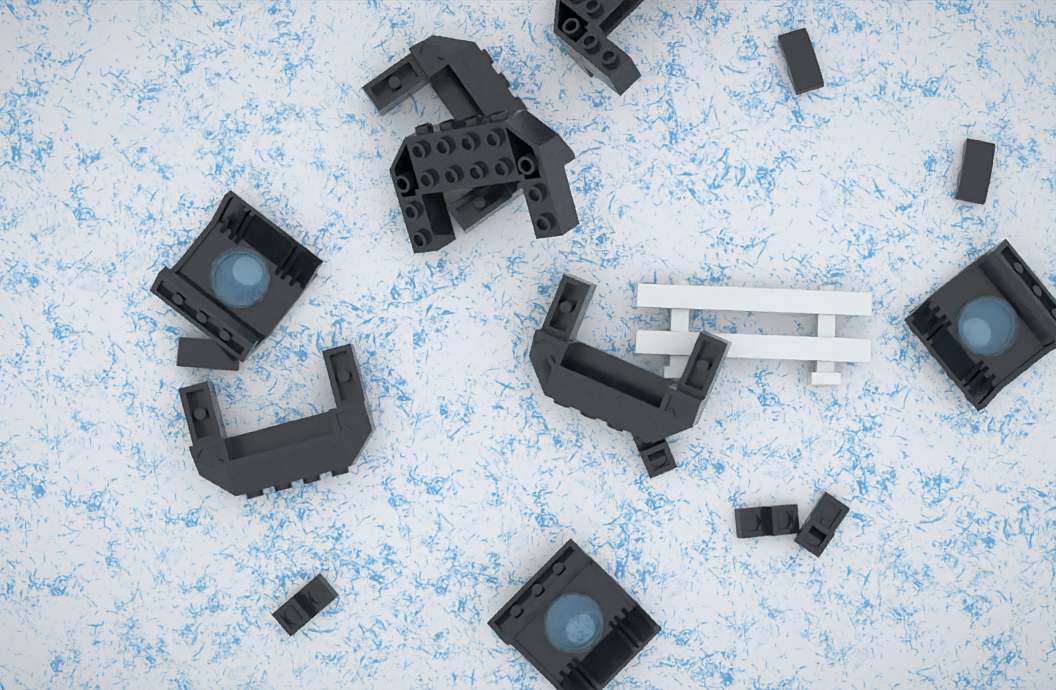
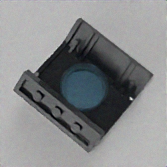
(238, 277)
(987, 323)
(574, 622)

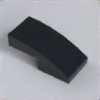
(801, 61)
(975, 171)
(204, 354)
(655, 456)
(767, 521)
(821, 524)
(305, 604)

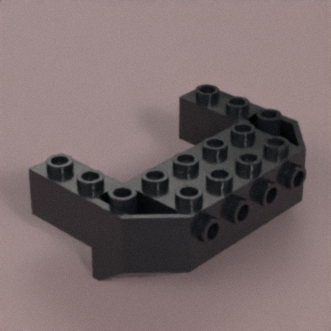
(583, 33)
(467, 87)
(478, 154)
(611, 387)
(286, 450)

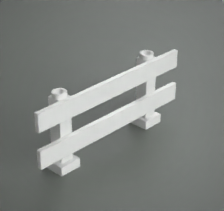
(822, 349)

